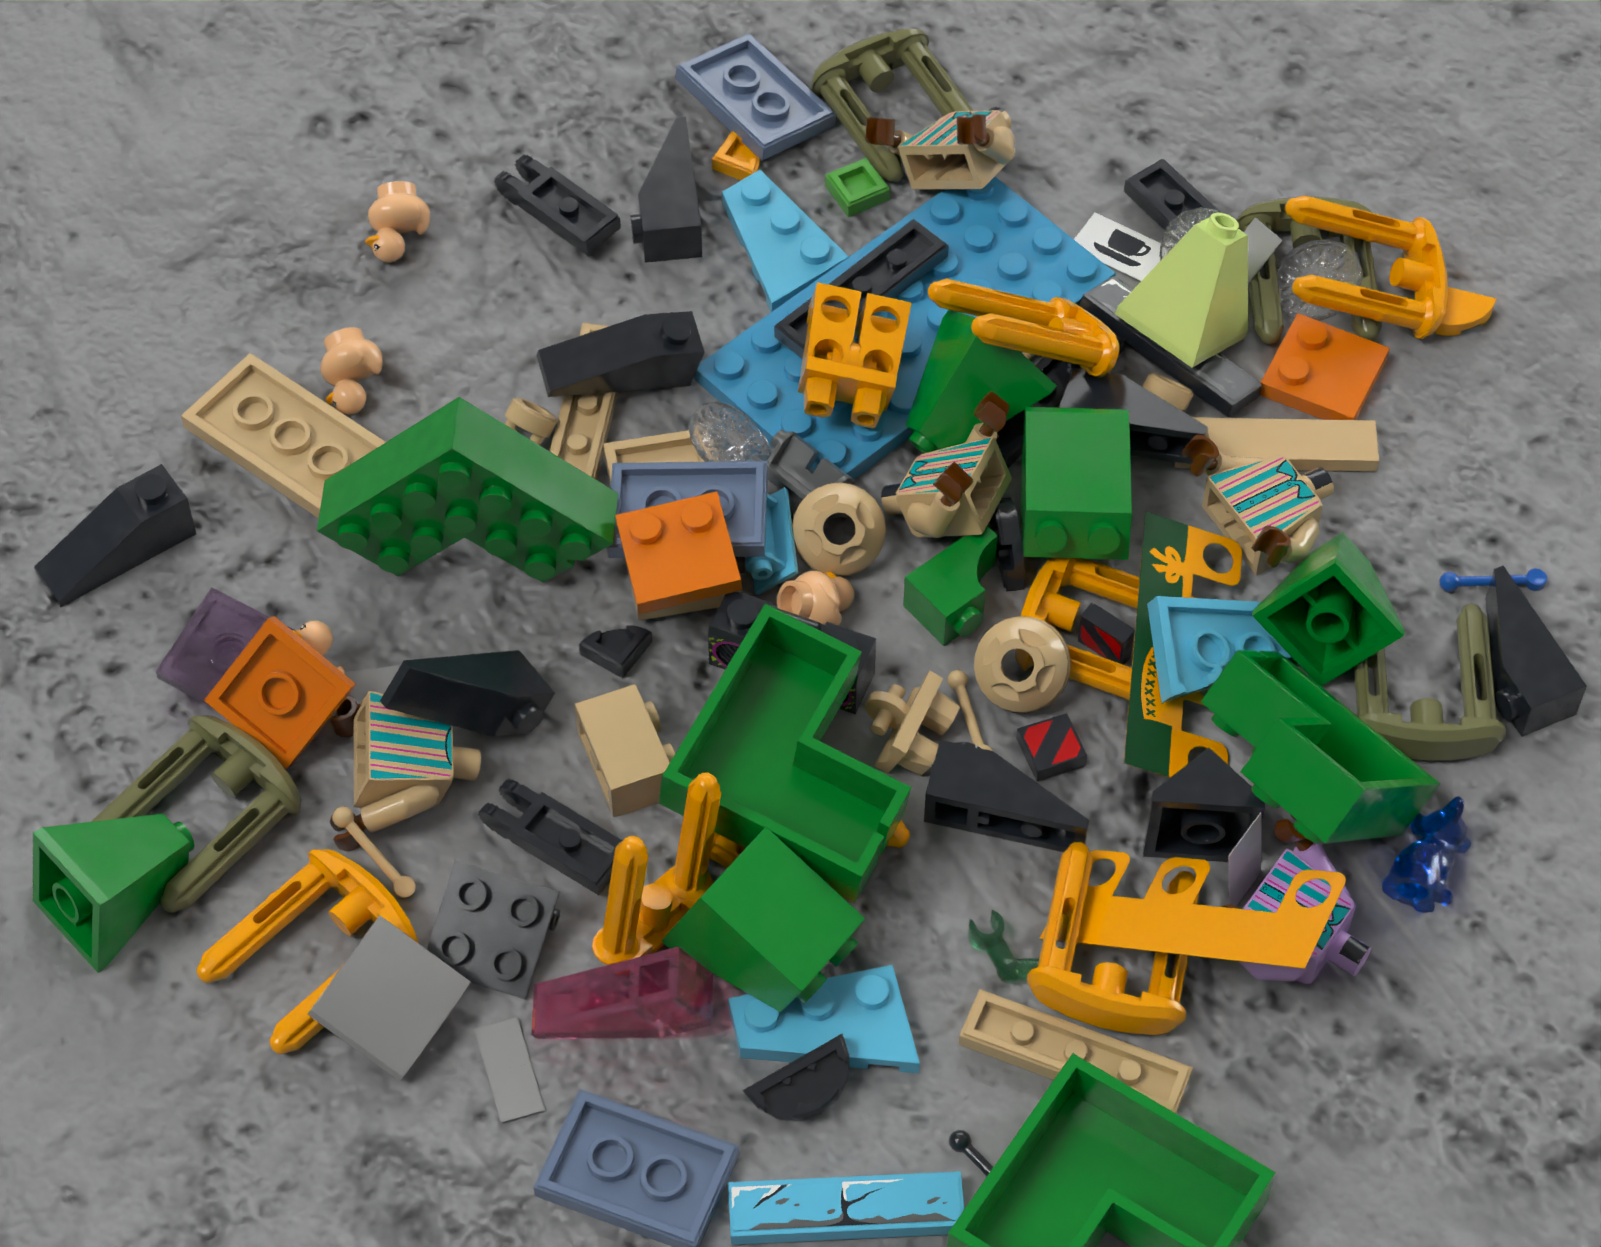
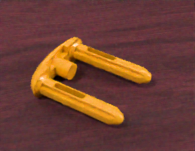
(1419, 271)
(1032, 326)
(1062, 612)
(362, 900)
(642, 915)
(1104, 1000)

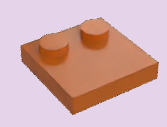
(1323, 370)
(678, 552)
(280, 691)

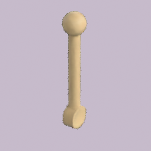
(958, 680)
(403, 885)

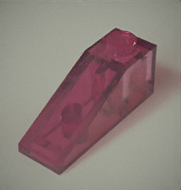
(626, 999)

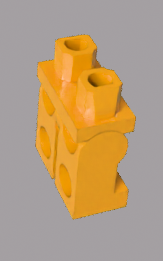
(849, 370)

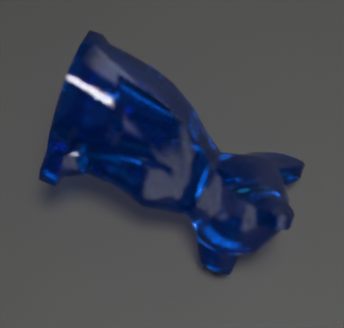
(1423, 866)

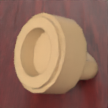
(1169, 390)
(530, 418)

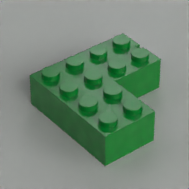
(468, 480)
(1315, 753)
(768, 756)
(1116, 1164)

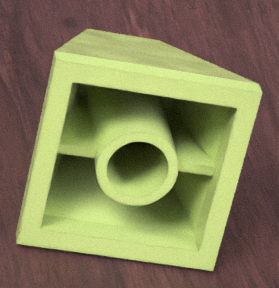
(1196, 294)

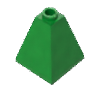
(957, 379)
(1330, 611)
(106, 878)

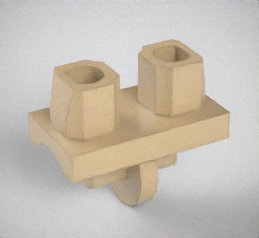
(922, 707)

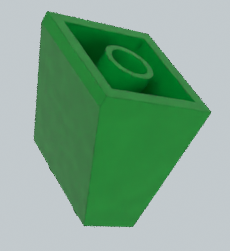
(1076, 483)
(768, 925)

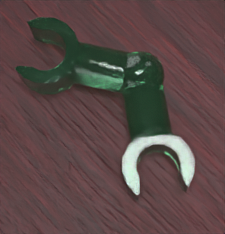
(1007, 966)

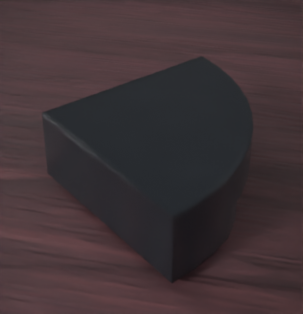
(617, 648)

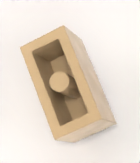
(624, 748)

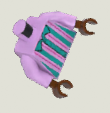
(1335, 942)

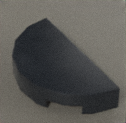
(1009, 545)
(804, 1085)

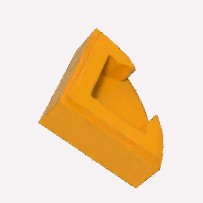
(735, 158)
(1465, 311)

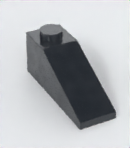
(668, 203)
(626, 356)
(1154, 424)
(118, 536)
(1529, 669)
(472, 691)
(993, 798)

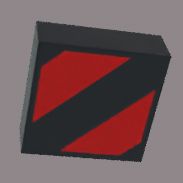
(1105, 634)
(1051, 747)

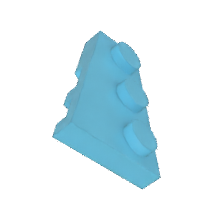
(778, 238)
(1199, 638)
(858, 1004)

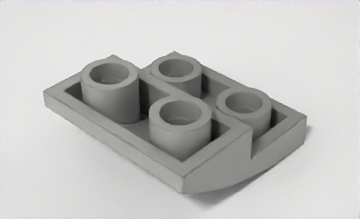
(389, 998)

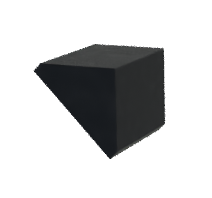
(1200, 812)

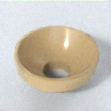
(829, 557)
(1050, 661)

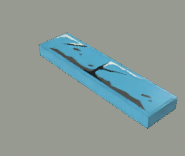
(844, 1207)

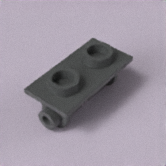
(791, 465)

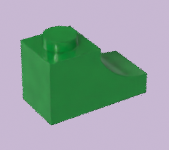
(946, 589)

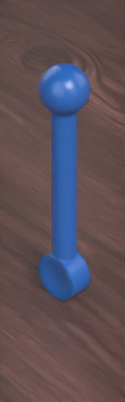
(1534, 580)

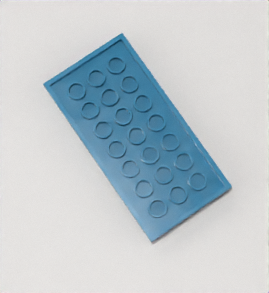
(992, 243)

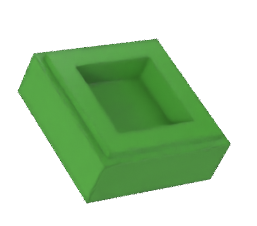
(857, 187)

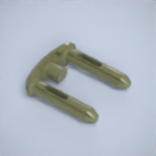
(870, 61)
(1265, 292)
(1427, 734)
(244, 761)

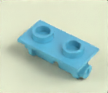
(780, 551)

